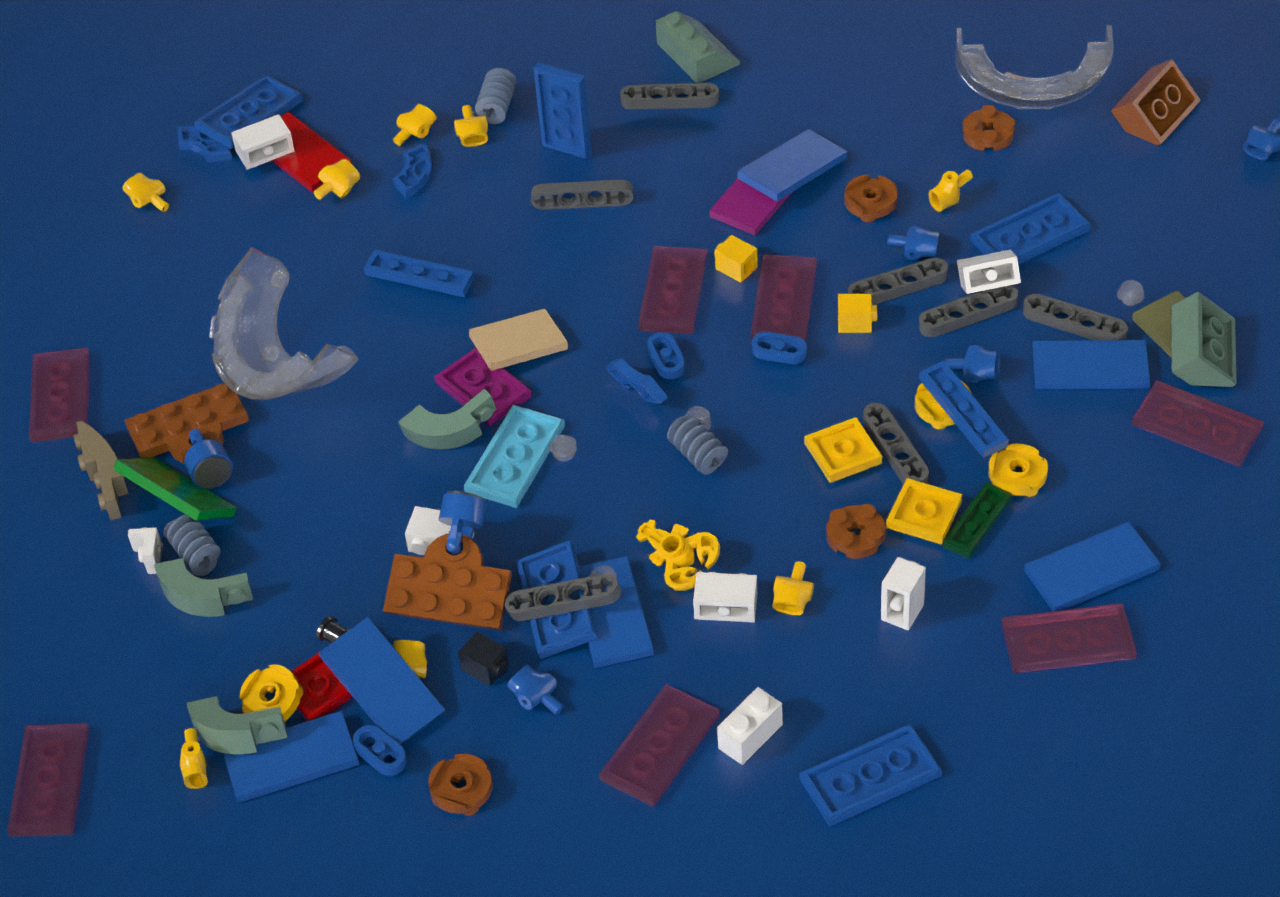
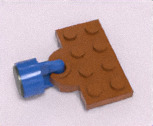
(192, 433)
(451, 577)

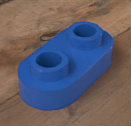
(779, 348)
(666, 355)
(383, 750)

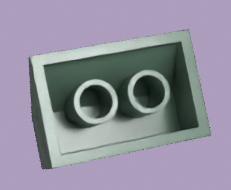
(693, 47)
(1203, 343)

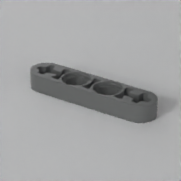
(669, 94)
(582, 197)
(928, 274)
(1076, 315)
(938, 321)
(892, 447)
(563, 592)

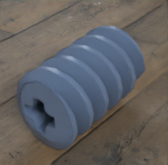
(496, 95)
(697, 444)
(193, 544)

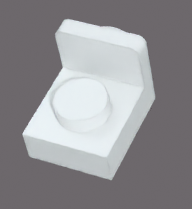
(148, 545)

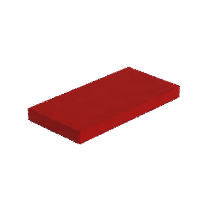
(310, 154)

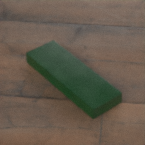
(977, 520)

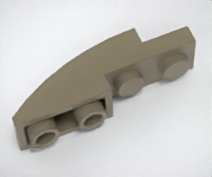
(99, 461)

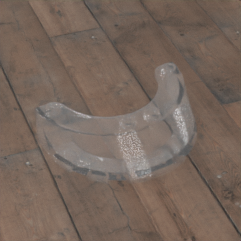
(1028, 92)
(247, 338)

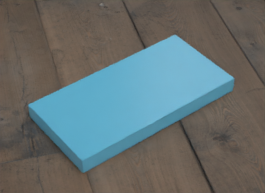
(514, 456)

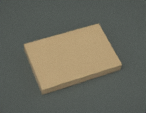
(518, 339)

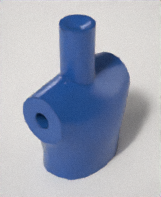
(1263, 141)
(917, 242)
(977, 365)
(534, 688)

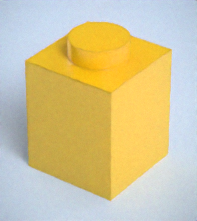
(736, 258)
(856, 313)

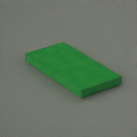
(174, 488)

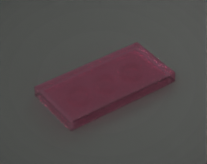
(673, 290)
(784, 295)
(59, 394)
(1197, 423)
(1068, 638)
(659, 745)
(48, 780)

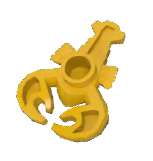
(679, 552)

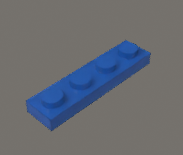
(419, 273)
(963, 409)

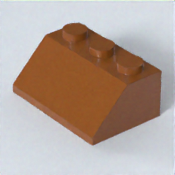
(1156, 103)

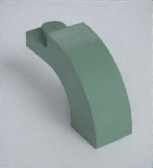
(450, 429)
(199, 595)
(235, 732)

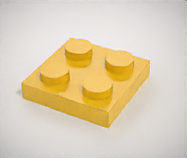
(843, 449)
(924, 511)

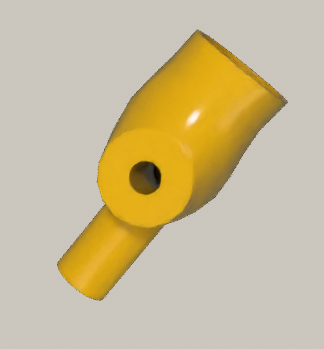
(414, 122)
(471, 129)
(338, 179)
(948, 189)
(145, 191)
(792, 593)
(413, 654)
(193, 761)

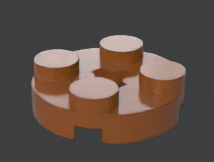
(988, 118)
(870, 208)
(855, 517)
(465, 799)

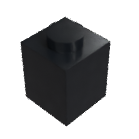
(483, 659)

